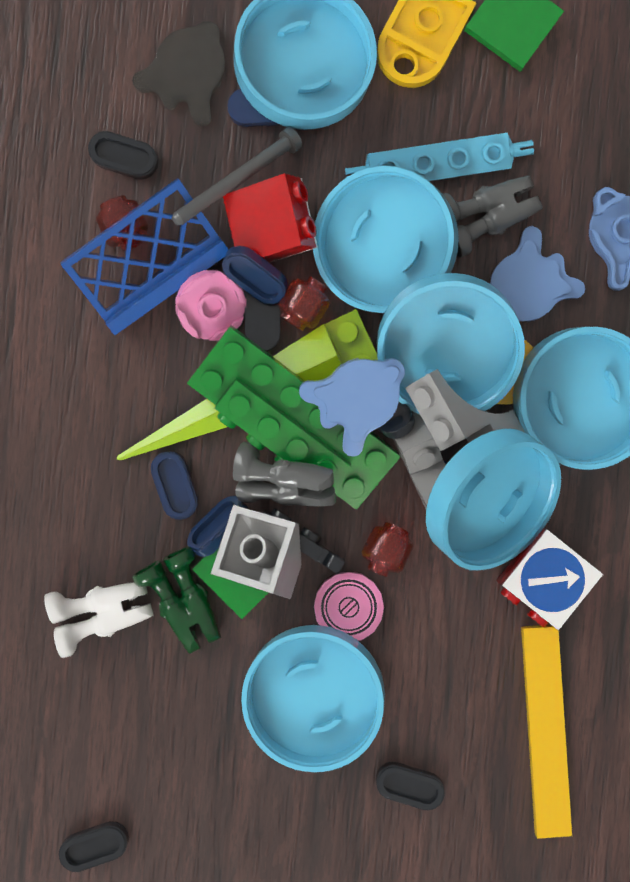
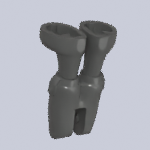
(500, 210)
(293, 481)

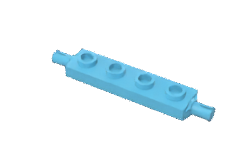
(452, 157)

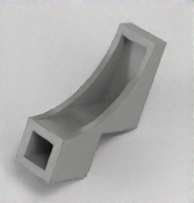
(451, 417)
(421, 457)

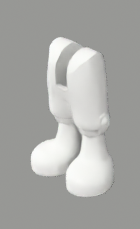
(109, 616)

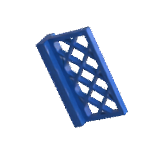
(157, 286)

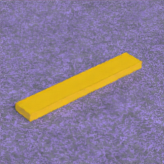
(546, 731)

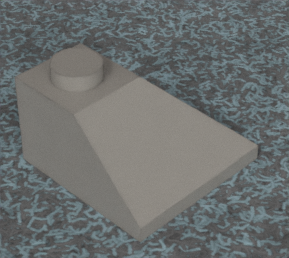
(260, 552)

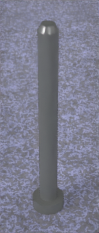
(288, 141)

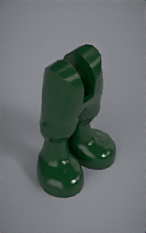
(184, 610)

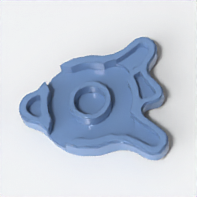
(611, 234)
(533, 281)
(358, 397)

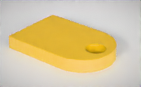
(424, 35)

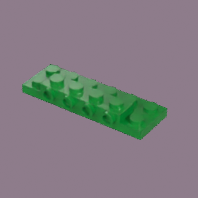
(265, 402)

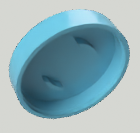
(304, 59)
(383, 235)
(459, 329)
(578, 396)
(493, 499)
(313, 698)

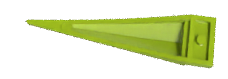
(310, 358)

